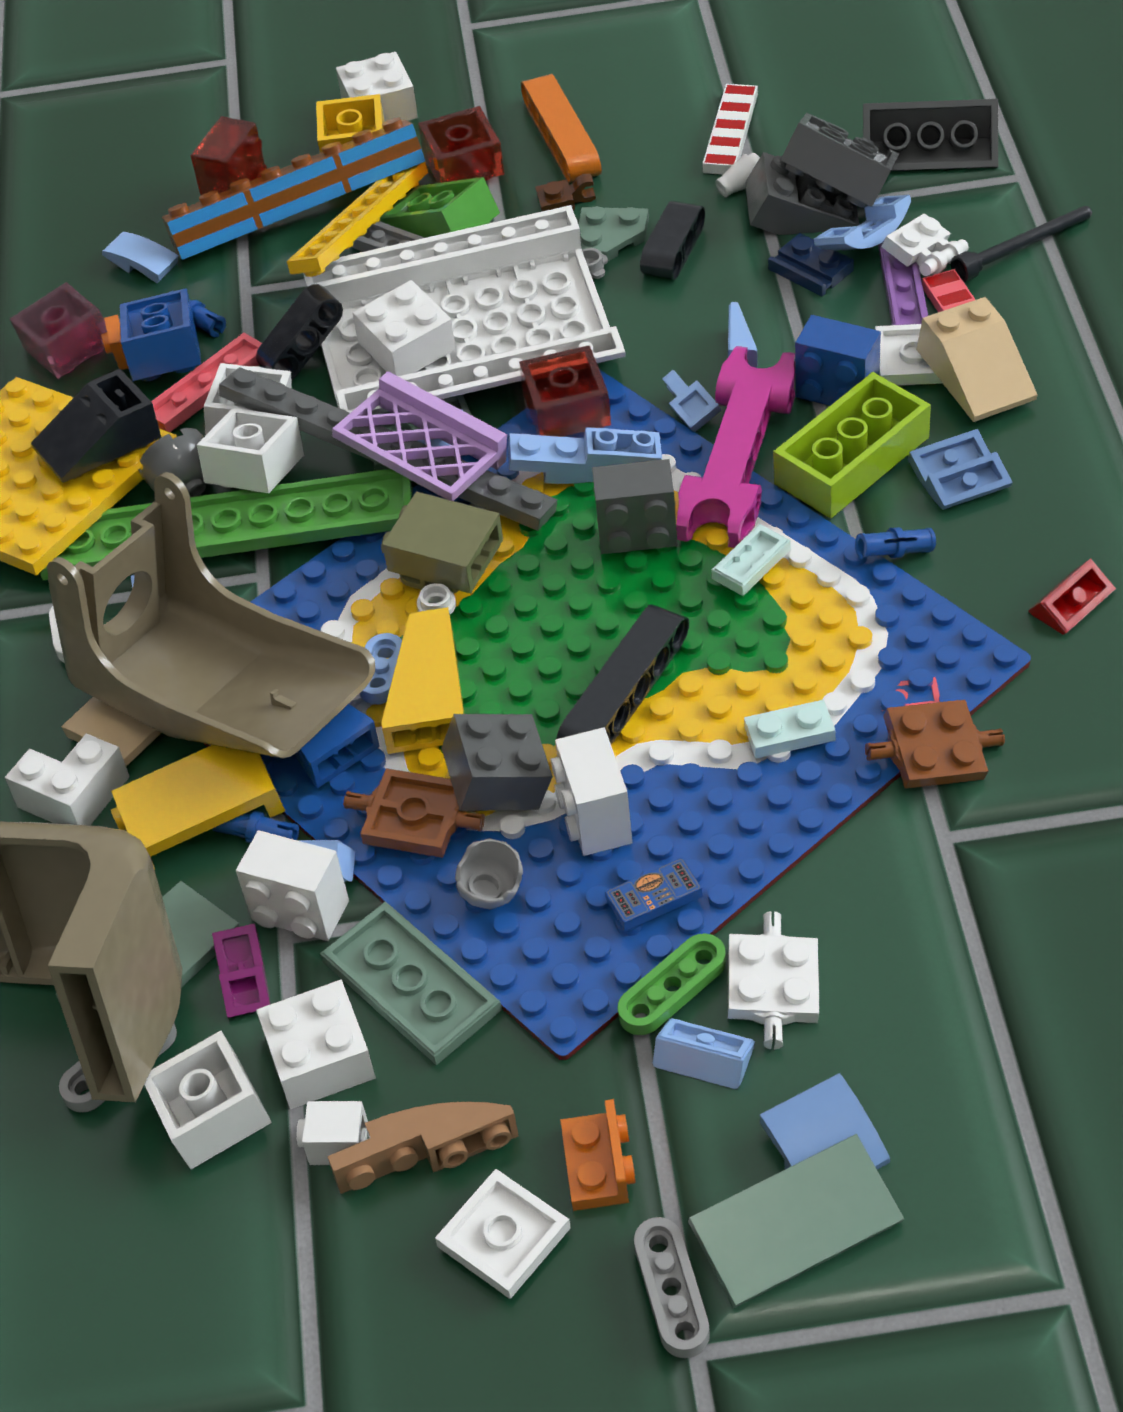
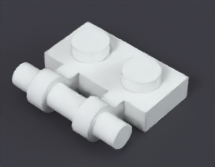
(924, 243)

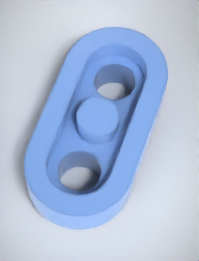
(382, 647)

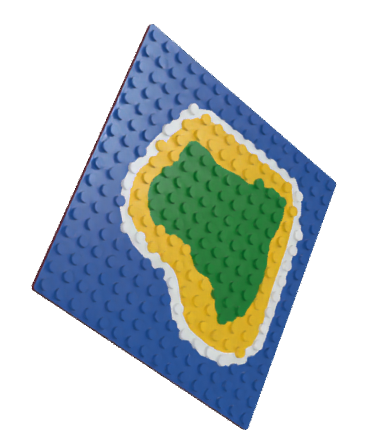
(535, 643)

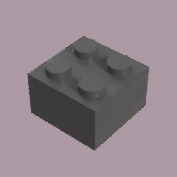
(635, 506)
(496, 762)

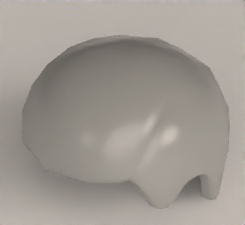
(489, 874)

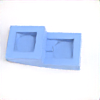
(143, 254)

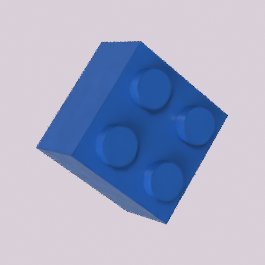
(833, 358)

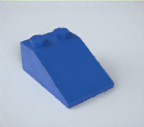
(159, 335)

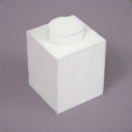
(330, 1128)

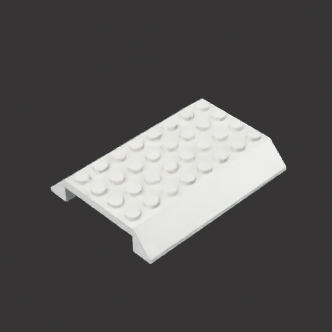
(506, 285)

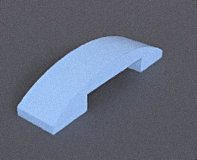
(880, 221)

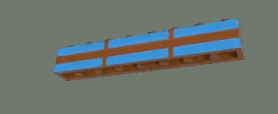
(293, 188)

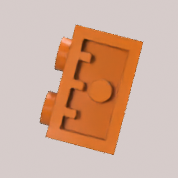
(595, 1160)

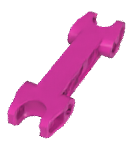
(725, 489)

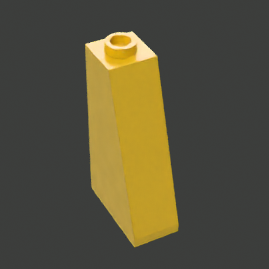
(423, 685)

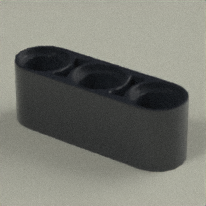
(672, 240)
(300, 331)

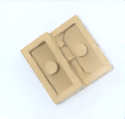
(111, 726)

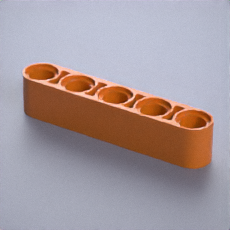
(560, 127)

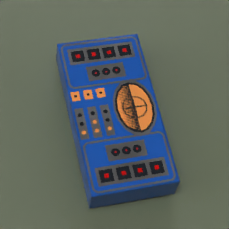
(653, 894)

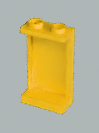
(194, 796)

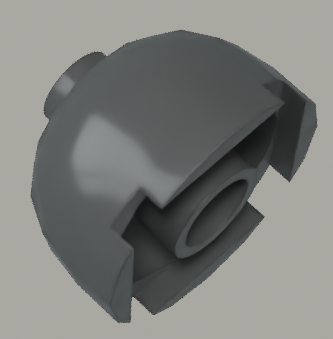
(175, 457)

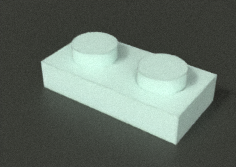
(789, 729)

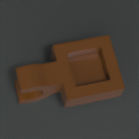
(561, 194)

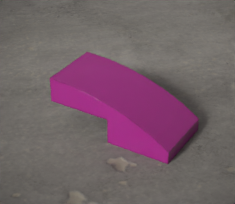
(241, 970)

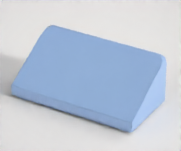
(702, 1053)

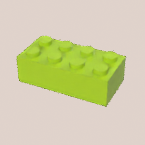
(851, 444)

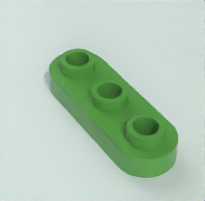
(677, 970)

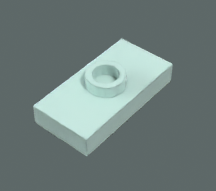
(751, 559)

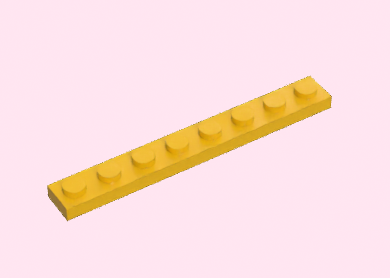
(354, 221)

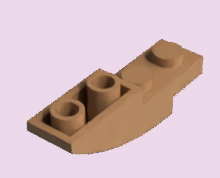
(437, 1132)

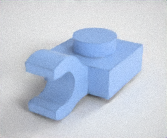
(691, 403)

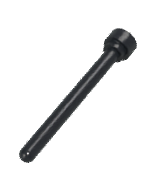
(970, 263)

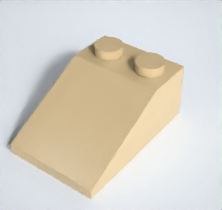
(976, 359)

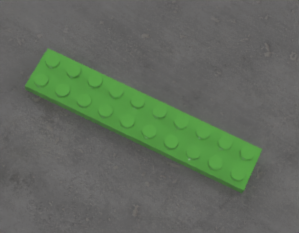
(261, 520)

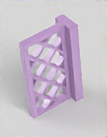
(436, 421)

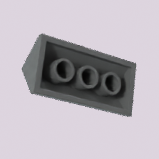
(935, 133)

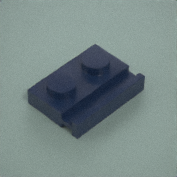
(810, 265)

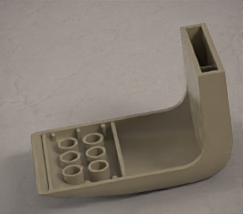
(93, 923)

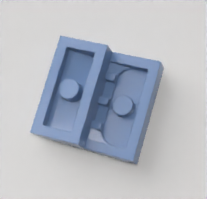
(959, 469)
(820, 1120)

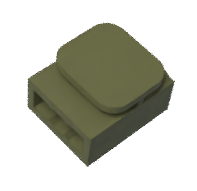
(441, 543)

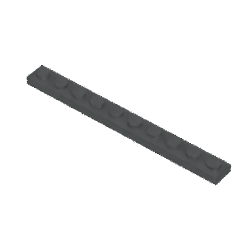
(318, 418)

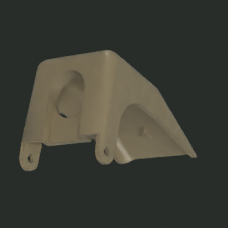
(191, 650)

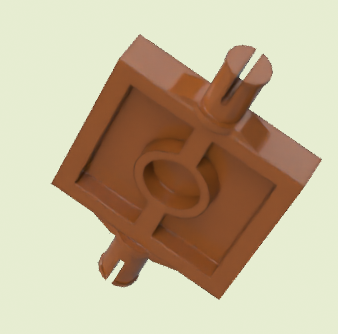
(935, 744)
(412, 813)

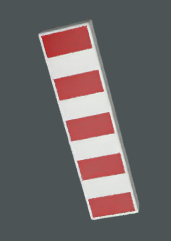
(730, 128)

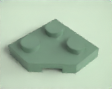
(612, 228)

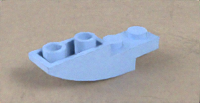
(571, 459)

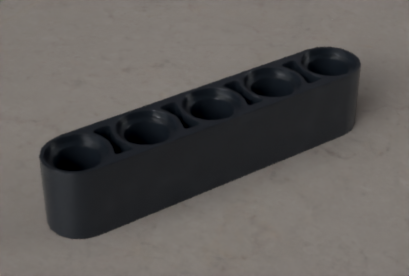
(628, 674)

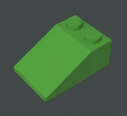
(443, 208)

